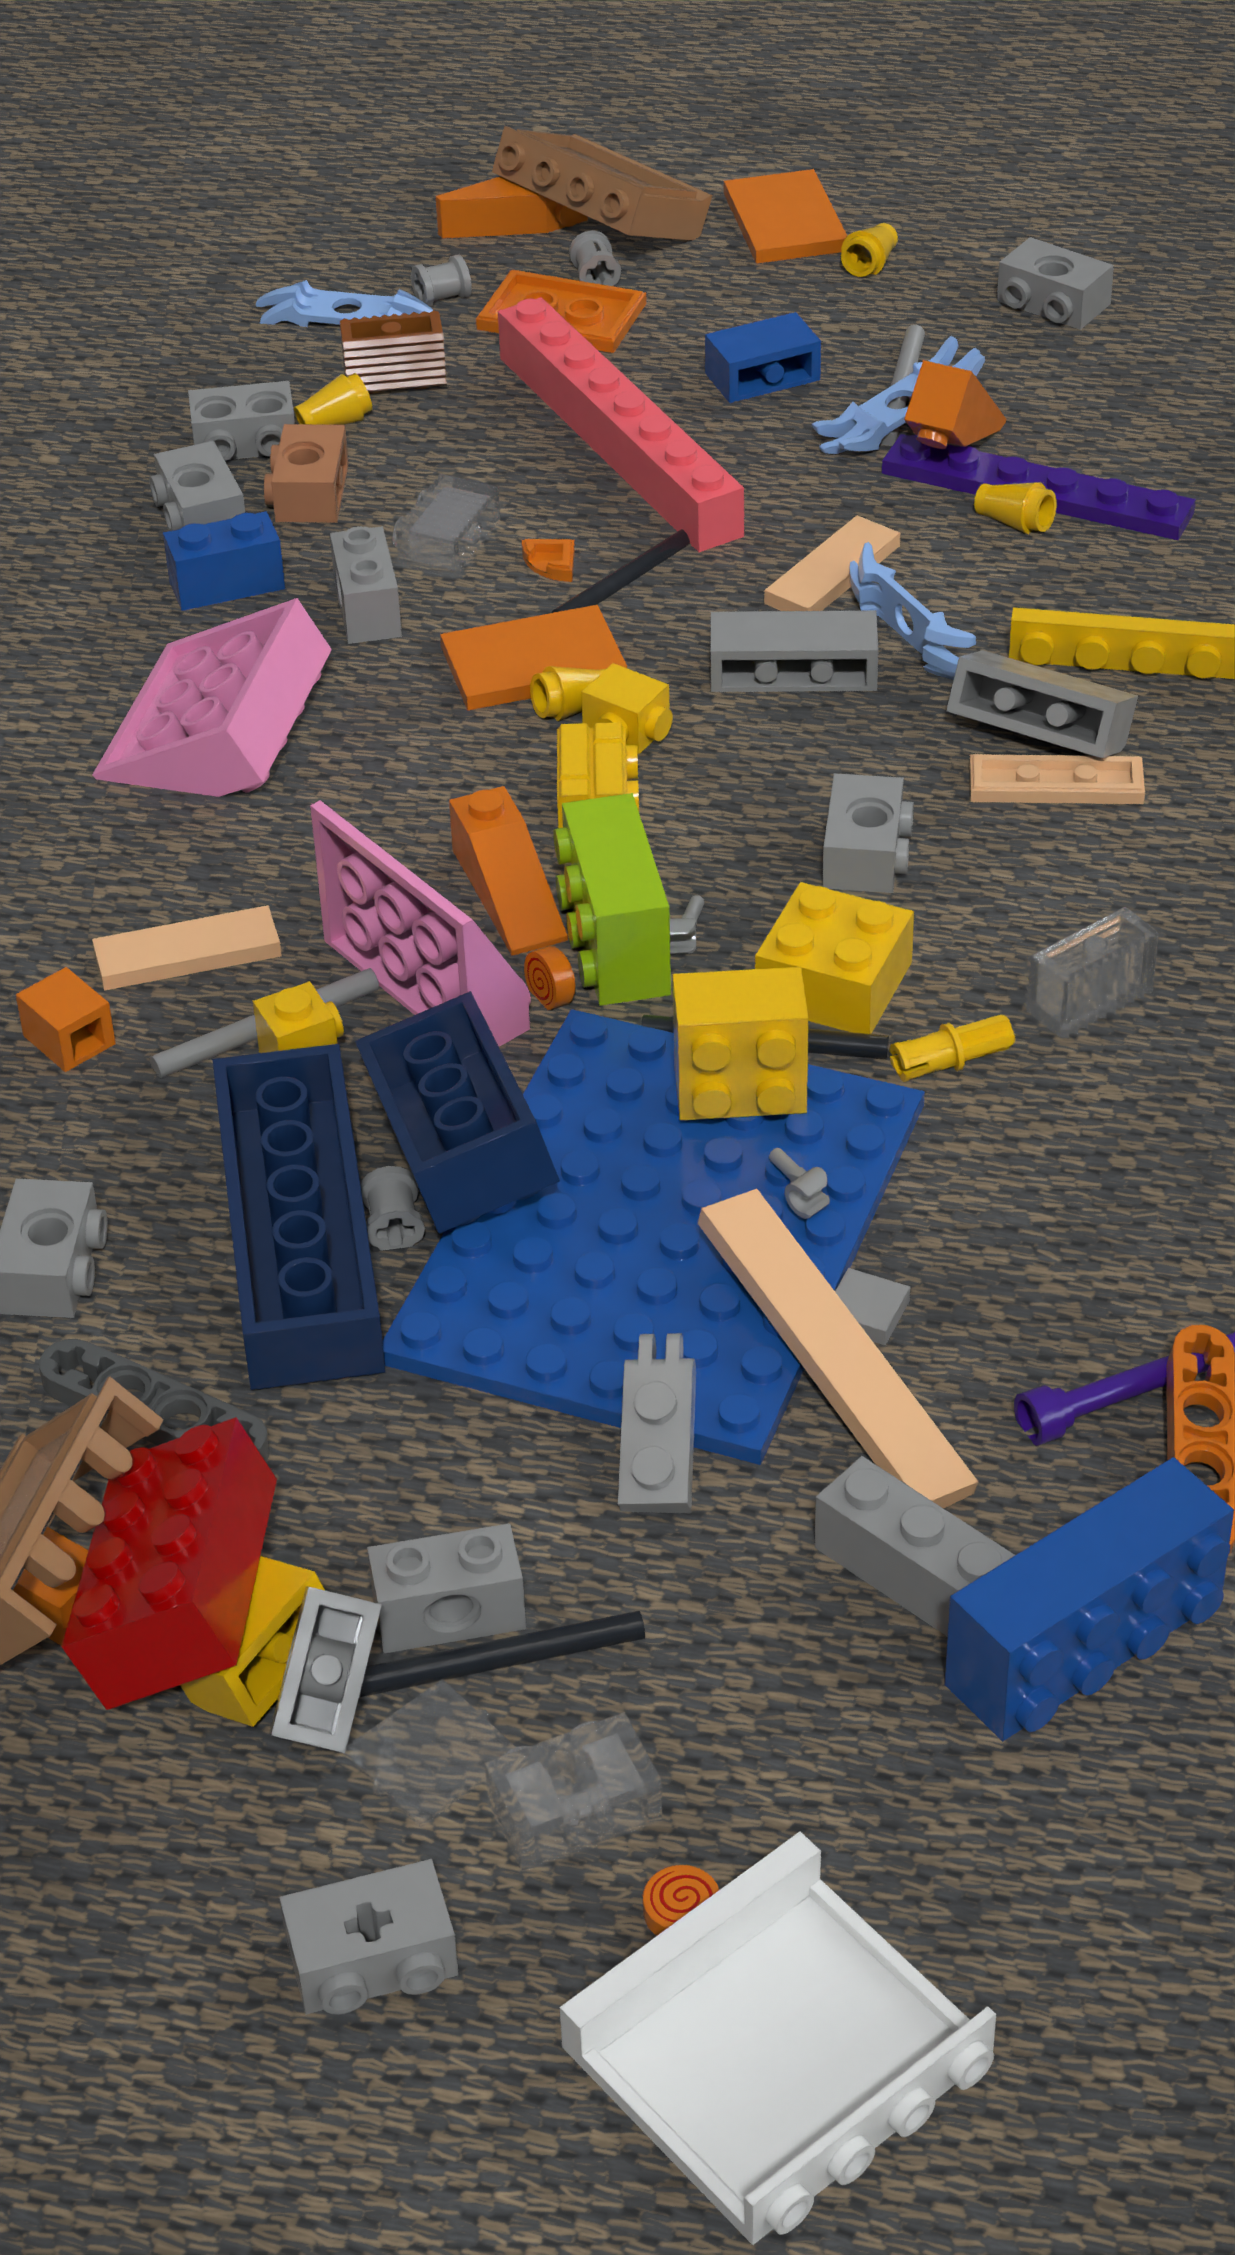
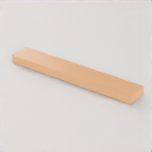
(835, 1348)

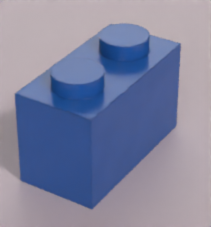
(762, 357)
(224, 560)

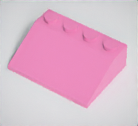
(219, 705)
(408, 931)

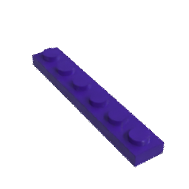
(1076, 494)

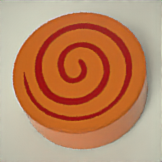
(550, 977)
(674, 1894)

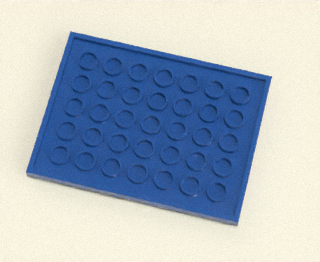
(563, 1283)

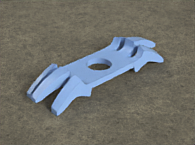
(305, 304)
(866, 425)
(929, 629)

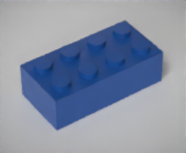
(1088, 1599)

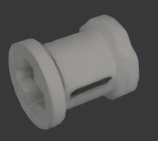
(587, 258)
(441, 280)
(390, 1197)

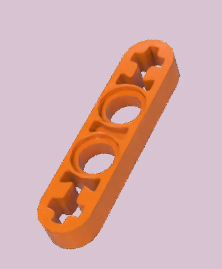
(1217, 1392)

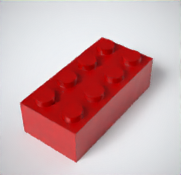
(172, 1565)

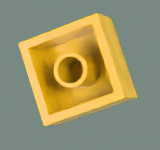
(847, 952)
(740, 1043)

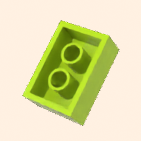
(614, 900)

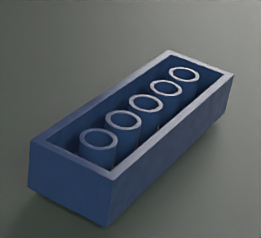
(297, 1218)

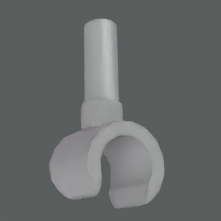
(684, 928)
(804, 1191)

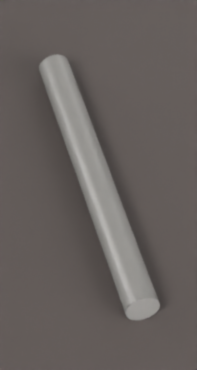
(908, 356)
(245, 1031)

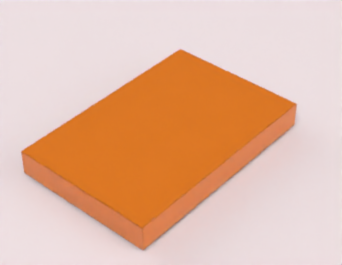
(785, 216)
(595, 310)
(499, 659)

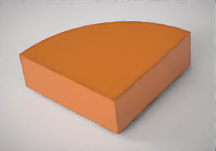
(550, 556)

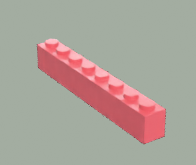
(622, 424)

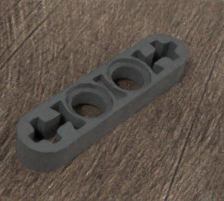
(160, 1392)

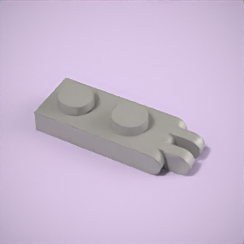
(657, 1429)

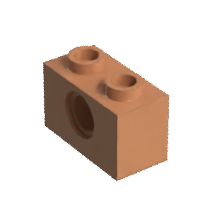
(307, 473)

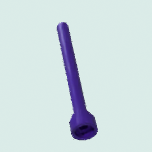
(1056, 1410)

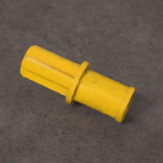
(951, 1047)

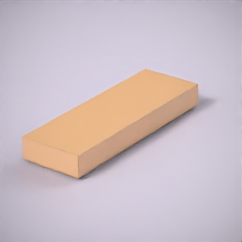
(826, 570)
(1056, 779)
(186, 947)

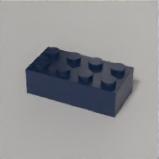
(457, 1112)

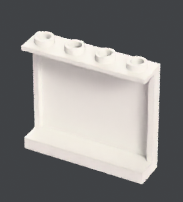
(773, 2042)

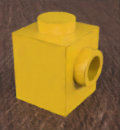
(629, 699)
(296, 1020)

